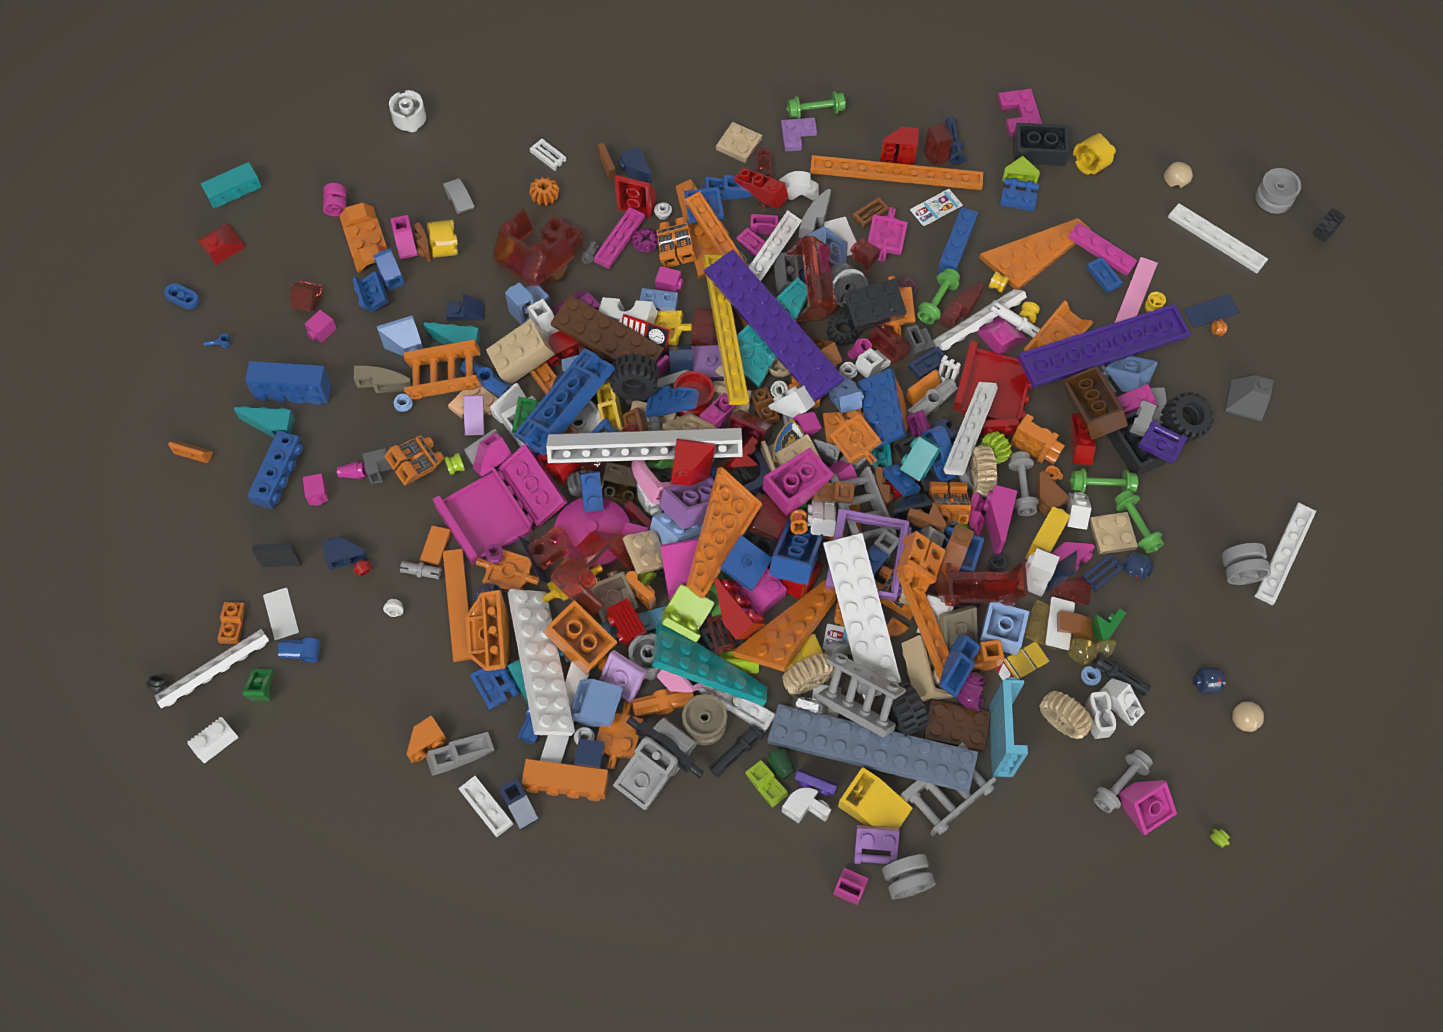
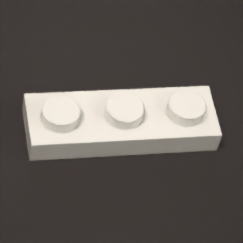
(485, 806)

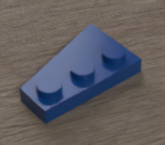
(670, 401)

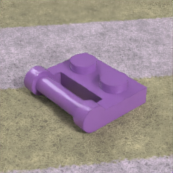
(878, 839)

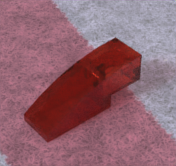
(961, 306)

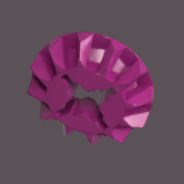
(645, 246)

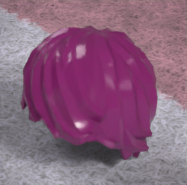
(972, 692)

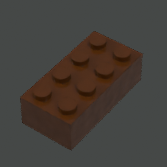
(1095, 402)

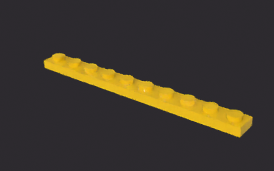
(727, 341)

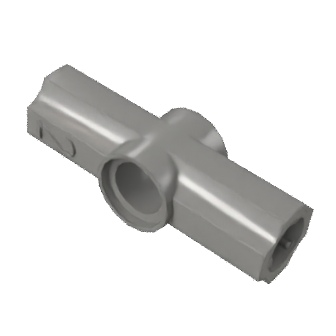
(939, 394)

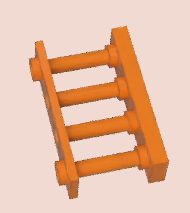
(438, 354)

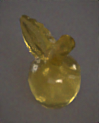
(1084, 650)

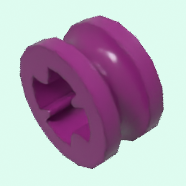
(491, 548)

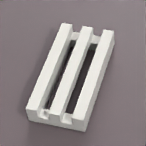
(543, 155)
(944, 362)

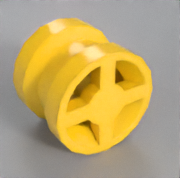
(999, 282)
(1155, 301)
(1029, 311)

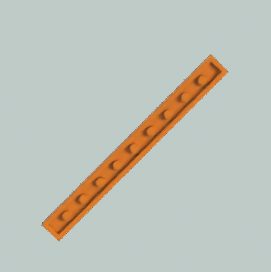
(896, 172)

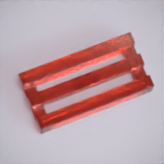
(724, 647)

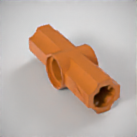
(660, 702)

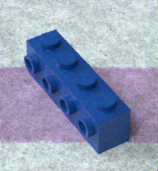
(275, 470)

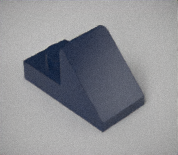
(466, 310)

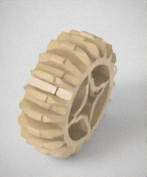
(983, 470)
(808, 674)
(1066, 714)

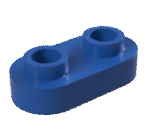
(183, 296)

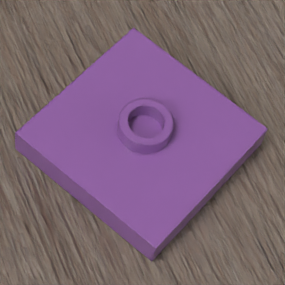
(707, 360)

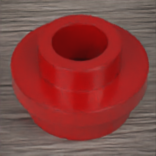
(362, 568)

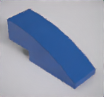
(727, 186)
(958, 664)

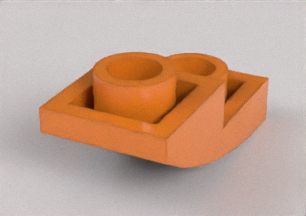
(231, 623)

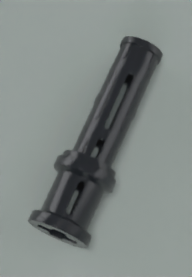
(1112, 669)
(742, 745)

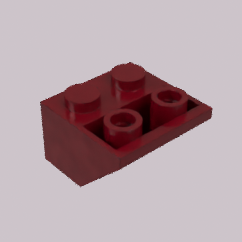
(751, 426)

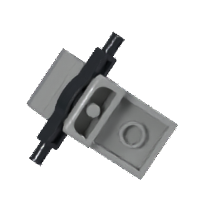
(655, 760)

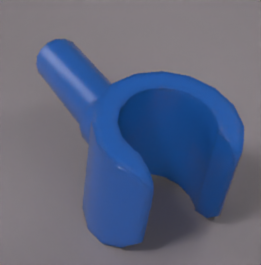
(222, 341)

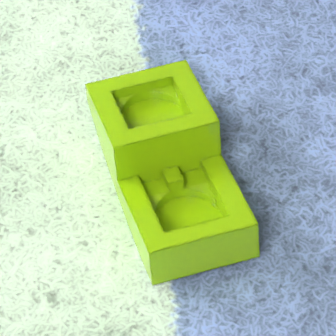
(766, 784)

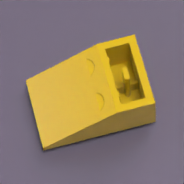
(874, 802)

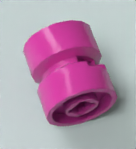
(334, 199)

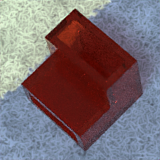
(304, 295)

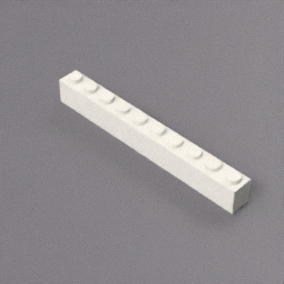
(637, 445)

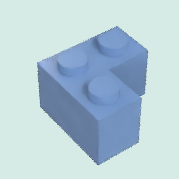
(520, 298)

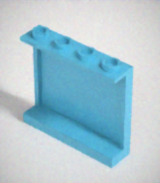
(1004, 754)

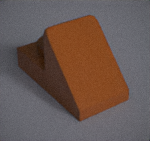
(922, 520)

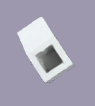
(542, 316)
(793, 403)
(1079, 510)
(1123, 701)

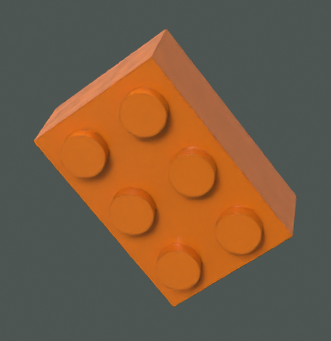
(580, 637)

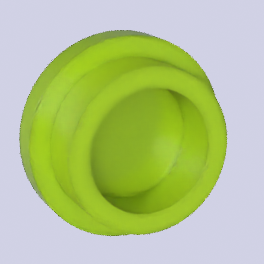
(1220, 837)

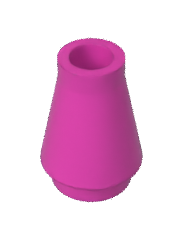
(859, 347)
(353, 470)

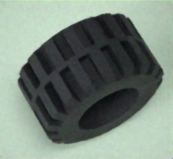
(634, 377)
(1197, 410)
(907, 711)

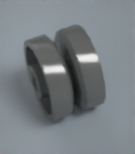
(846, 279)

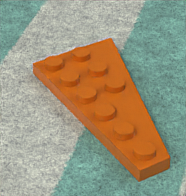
(701, 242)
(1030, 255)
(726, 518)
(786, 634)

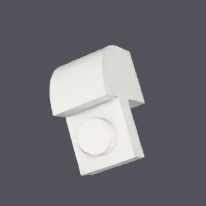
(800, 183)
(871, 363)
(803, 801)

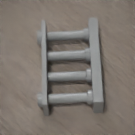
(873, 495)
(846, 704)
(913, 795)

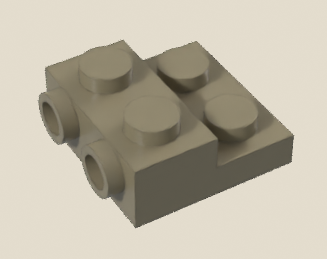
(612, 591)

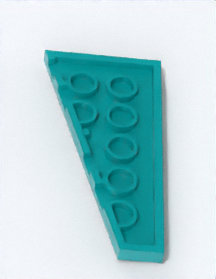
(754, 353)
(694, 662)

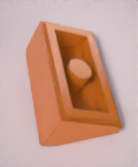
(919, 389)
(191, 451)

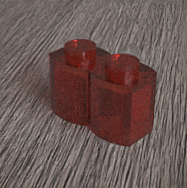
(703, 328)

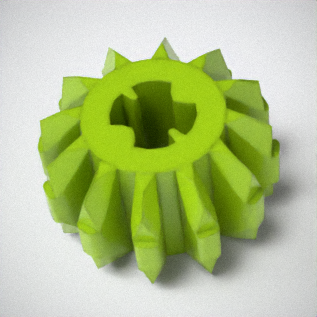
(999, 445)

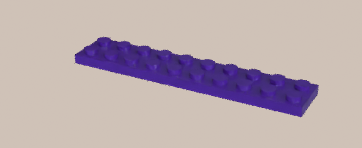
(774, 325)
(1103, 345)

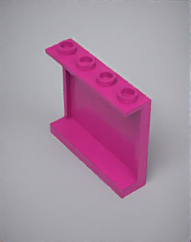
(484, 515)

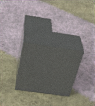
(919, 340)
(375, 464)

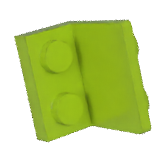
(686, 612)

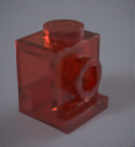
(864, 253)

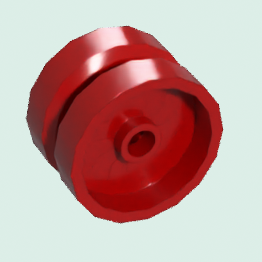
(702, 384)

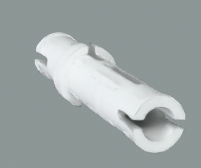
(1020, 322)

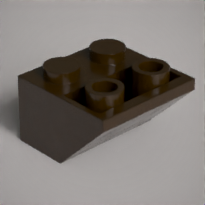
(613, 482)

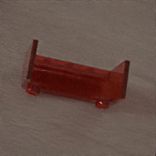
(525, 262)
(817, 276)
(573, 573)
(981, 586)

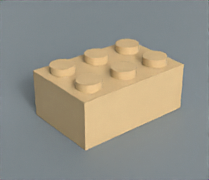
(520, 352)

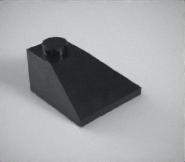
(914, 501)

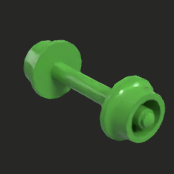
(794, 107)
(948, 280)
(1079, 481)
(1127, 500)

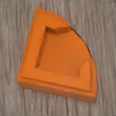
(896, 628)

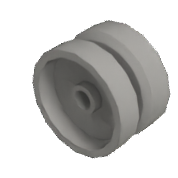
(1278, 190)
(1246, 563)
(908, 876)

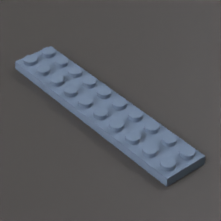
(859, 746)

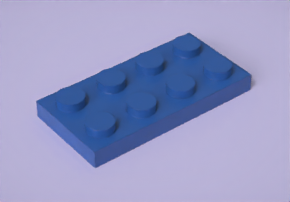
(883, 406)

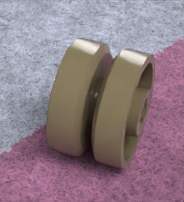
(702, 708)

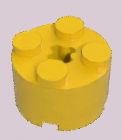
(1094, 154)
(442, 238)

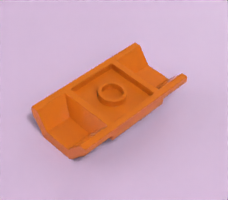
(362, 234)
(1059, 327)

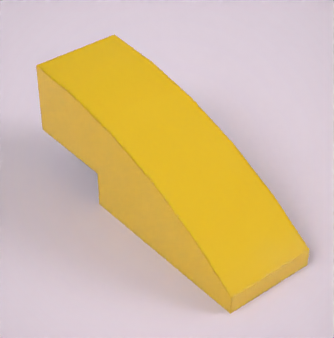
(609, 407)

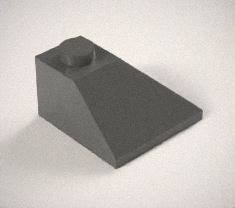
(1249, 397)

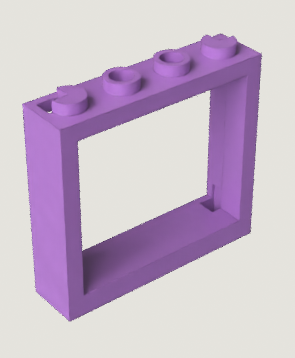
(876, 520)

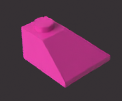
(1001, 335)
(1148, 804)

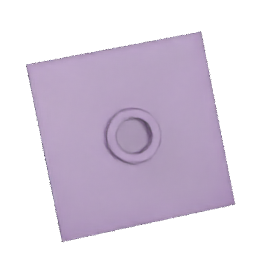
(623, 673)

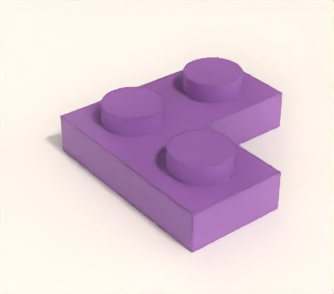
(793, 131)

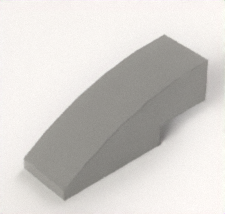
(815, 214)
(459, 753)

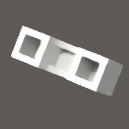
(642, 310)
(1040, 570)

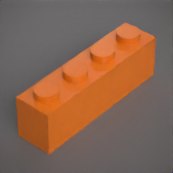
(565, 779)

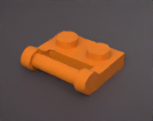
(642, 593)

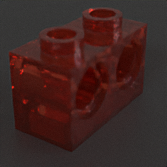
(550, 235)
(552, 552)

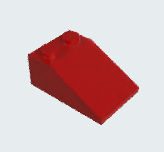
(636, 195)

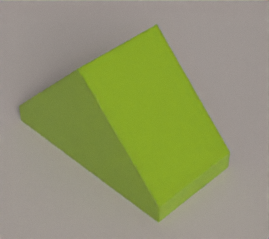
(1022, 170)

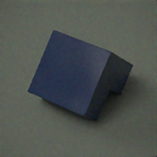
(680, 357)
(590, 754)

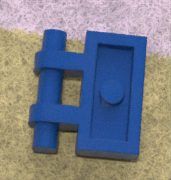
(1018, 198)
(489, 688)

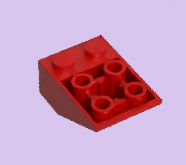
(737, 610)

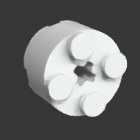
(407, 111)

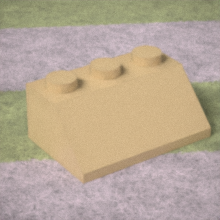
(922, 671)

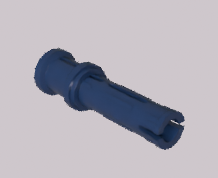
(952, 126)

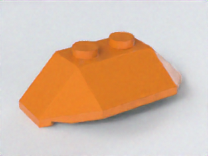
(488, 631)

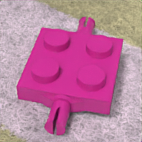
(887, 234)

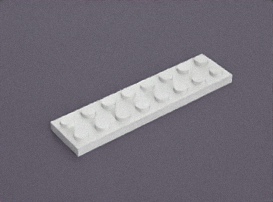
(861, 606)
(540, 664)

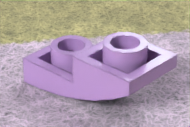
(474, 414)

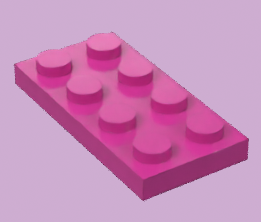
(532, 485)

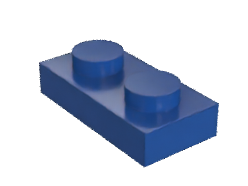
(1104, 275)
(901, 480)
(591, 492)

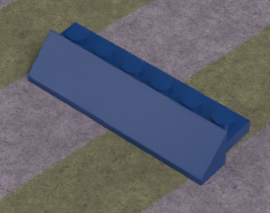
(564, 400)

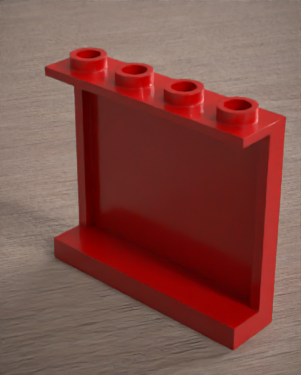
(998, 369)

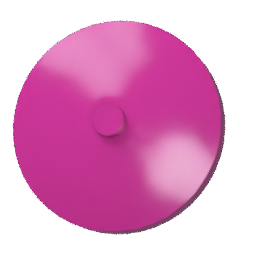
(580, 524)

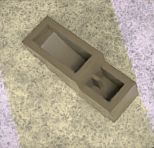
(380, 378)

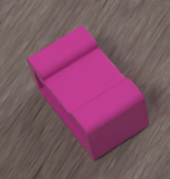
(763, 223)

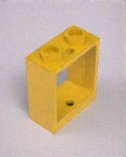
(1050, 531)

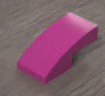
(976, 518)

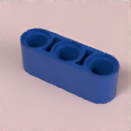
(940, 436)

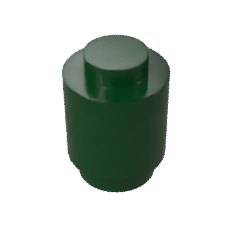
(781, 763)

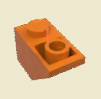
(425, 737)

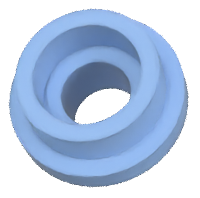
(401, 398)
(1095, 672)

